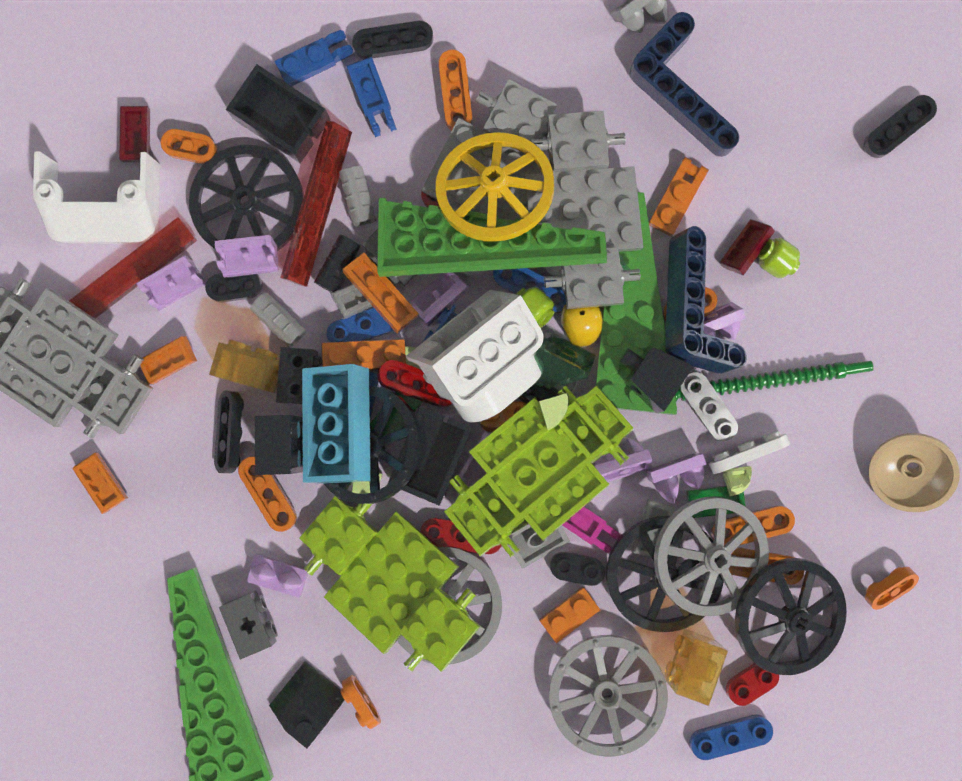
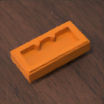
(167, 360)
(100, 483)

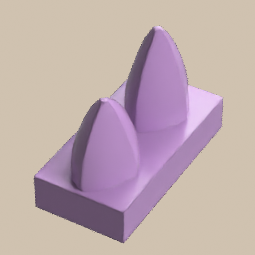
(724, 319)
(638, 461)
(665, 476)
(277, 575)

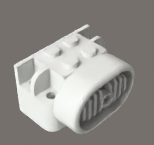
(483, 355)

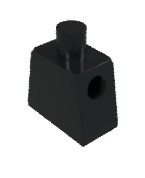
(655, 376)

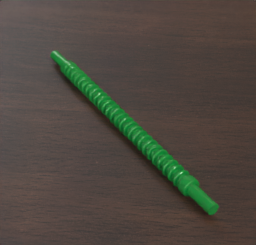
(837, 370)

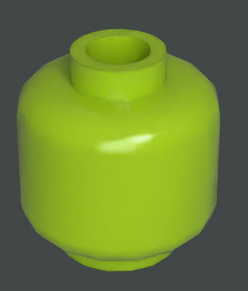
(779, 258)
(539, 304)

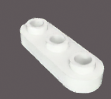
(748, 452)

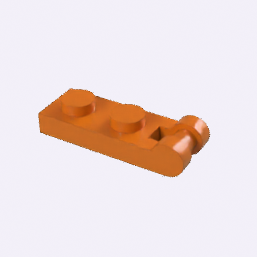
(677, 197)

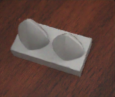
(632, 15)

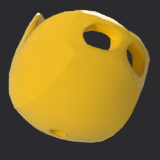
(582, 329)

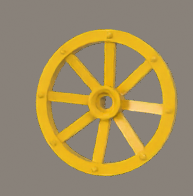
(497, 188)

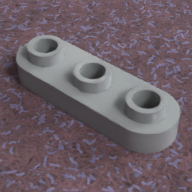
(700, 398)

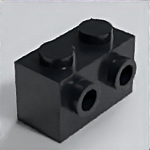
(290, 373)

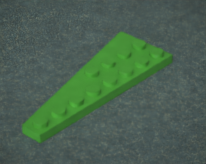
(423, 242)
(632, 325)
(213, 707)

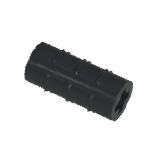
(341, 255)

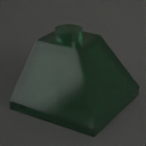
(562, 362)

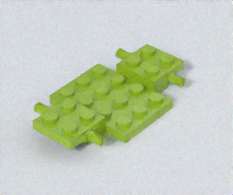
(538, 471)
(390, 583)

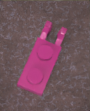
(588, 526)

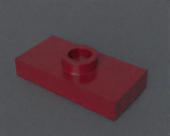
(134, 132)
(747, 247)

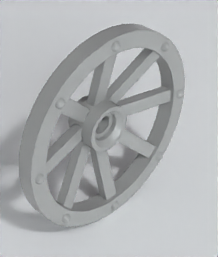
(708, 553)
(494, 595)
(608, 702)

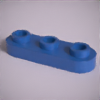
(521, 277)
(353, 327)
(718, 737)

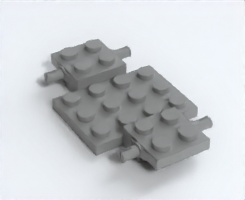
(511, 112)
(591, 199)
(57, 362)

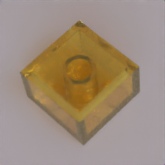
(241, 365)
(695, 666)

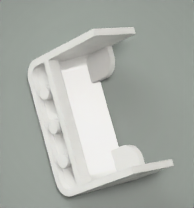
(127, 221)

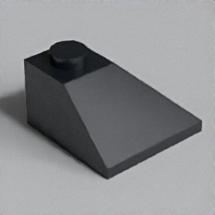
(306, 704)

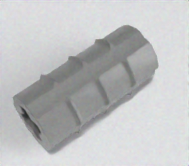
(357, 196)
(278, 320)

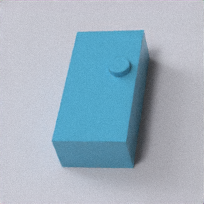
(336, 424)

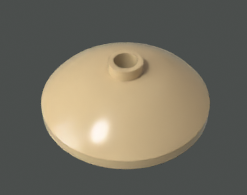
(918, 487)

